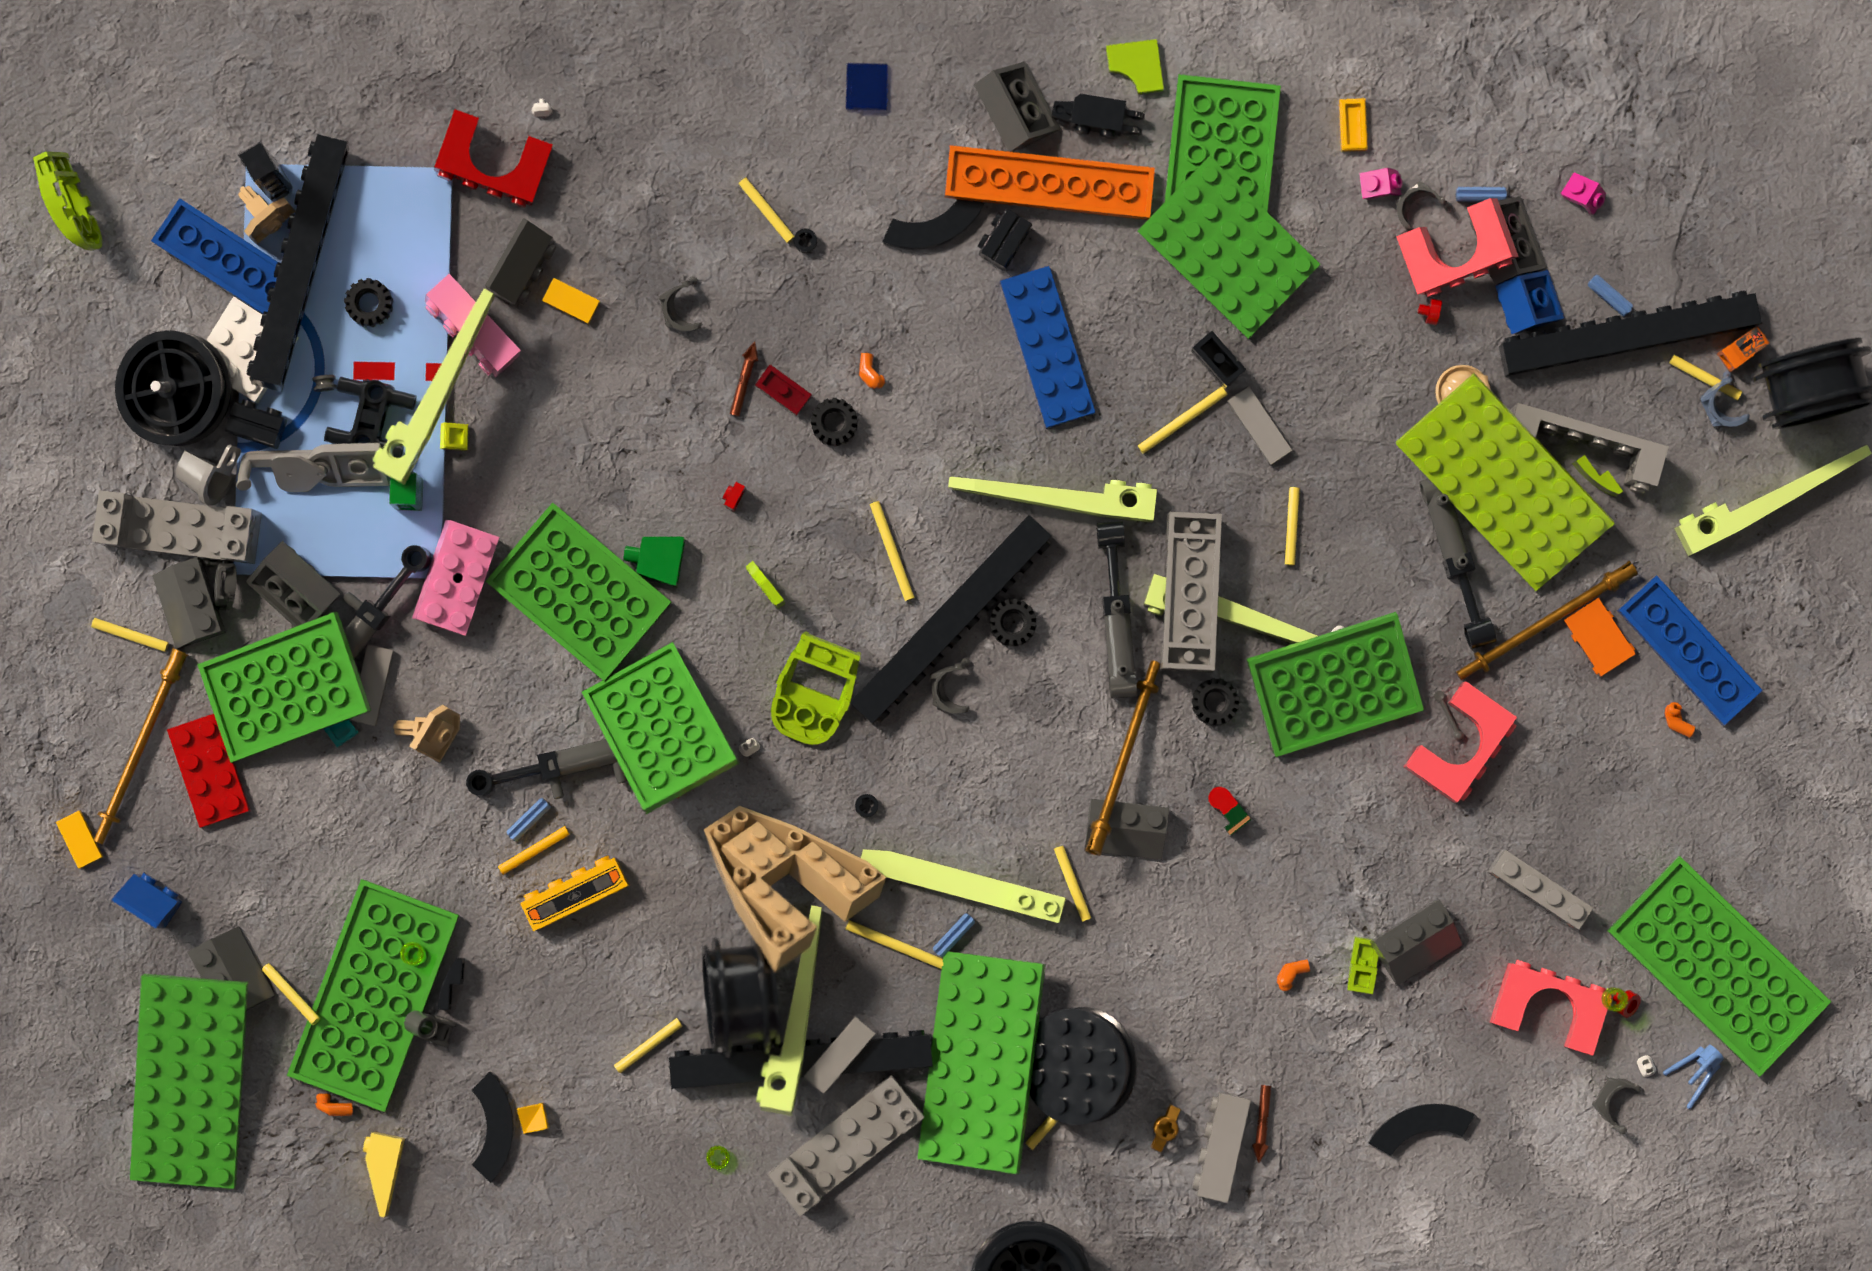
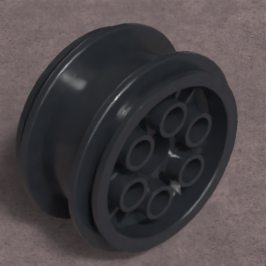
(1816, 383)
(740, 997)
(1030, 1235)

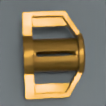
(1165, 1128)

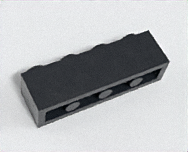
(266, 171)

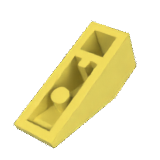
(383, 1163)

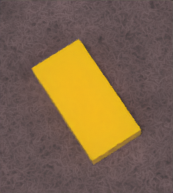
(1353, 125)
(571, 301)
(79, 839)

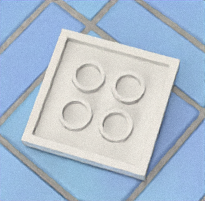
(235, 341)

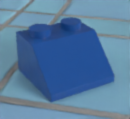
(1529, 301)
(148, 900)

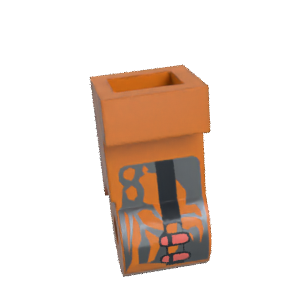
(1743, 349)

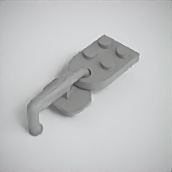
(327, 464)

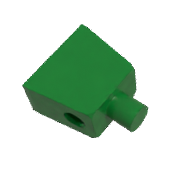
(658, 558)

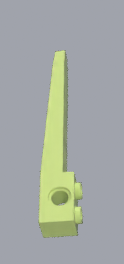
(424, 420)
(1097, 504)
(1727, 523)
(1231, 613)
(966, 885)
(790, 1063)

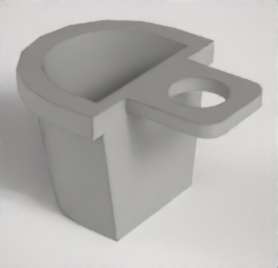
(206, 478)

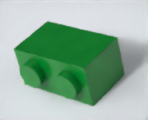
(408, 495)

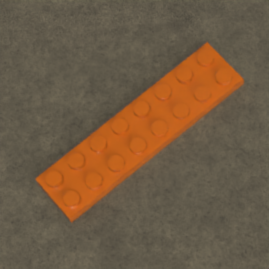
(1049, 182)

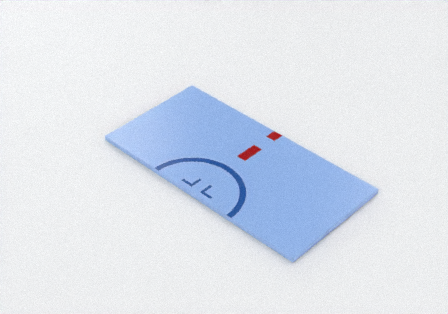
(387, 229)

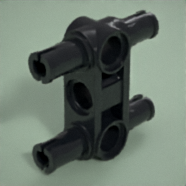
(370, 412)

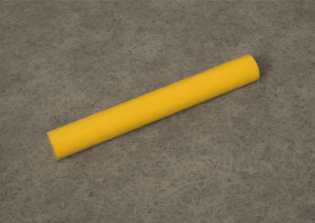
(534, 850)

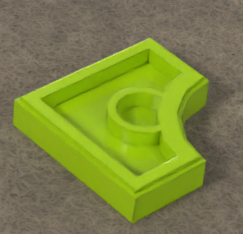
(1139, 63)
(765, 585)

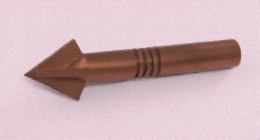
(750, 356)
(1260, 1146)

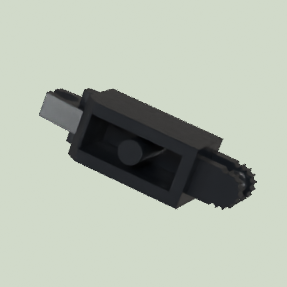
(1097, 115)

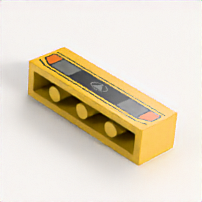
(574, 894)

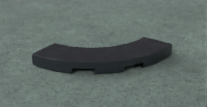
(934, 231)
(1417, 1120)
(499, 1126)

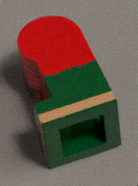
(1222, 800)

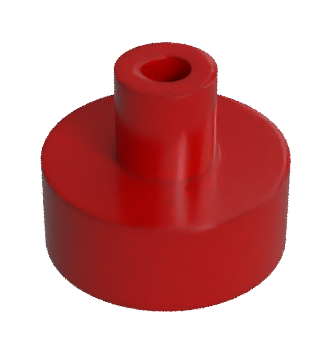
(1431, 312)
(1632, 1005)

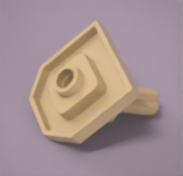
(266, 217)
(431, 734)

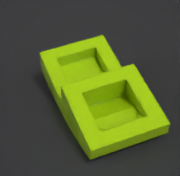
(1604, 482)
(1362, 966)

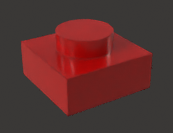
(733, 495)

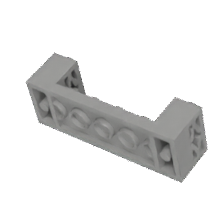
(1646, 457)
(176, 527)
(1191, 592)
(845, 1144)

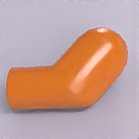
(868, 374)
(1675, 721)
(1289, 972)
(332, 1109)

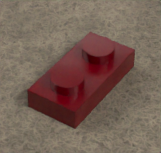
(783, 390)

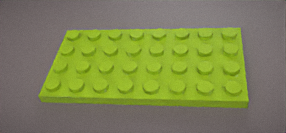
(1505, 482)

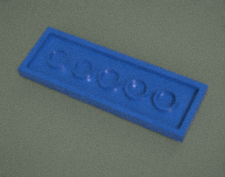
(217, 254)
(1047, 347)
(1689, 650)

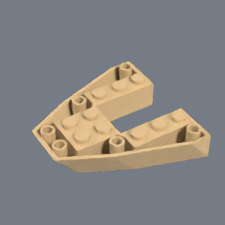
(759, 851)

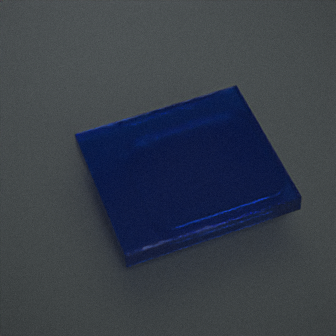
(866, 86)

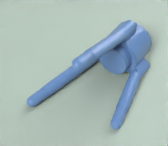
(1708, 1061)

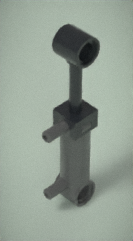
(1456, 560)
(371, 615)
(1117, 617)
(553, 766)

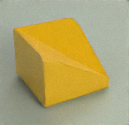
(533, 1117)

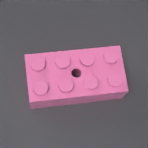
(453, 306)
(443, 600)

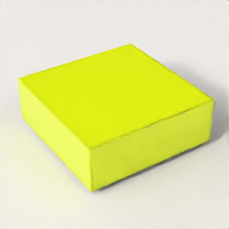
(454, 436)

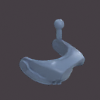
(1714, 415)

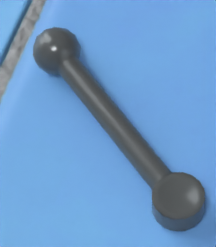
(1439, 696)

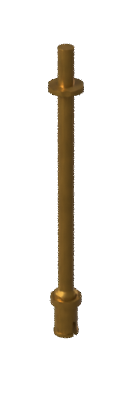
(1610, 581)
(169, 676)
(1101, 827)

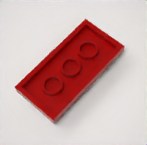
(207, 771)

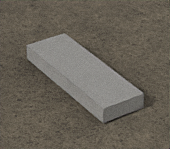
(1259, 425)
(374, 680)
(839, 1055)

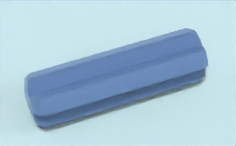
(1480, 194)
(1610, 295)
(520, 827)
(953, 935)

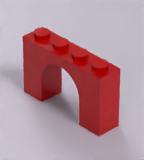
(456, 163)

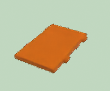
(1599, 637)

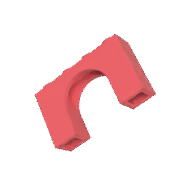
(1493, 249)
(1492, 723)
(1522, 983)

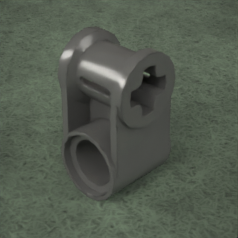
(433, 1028)

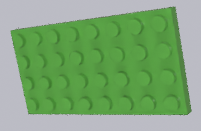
(1719, 966)
(369, 993)
(981, 1062)
(188, 1081)

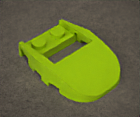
(74, 220)
(807, 712)

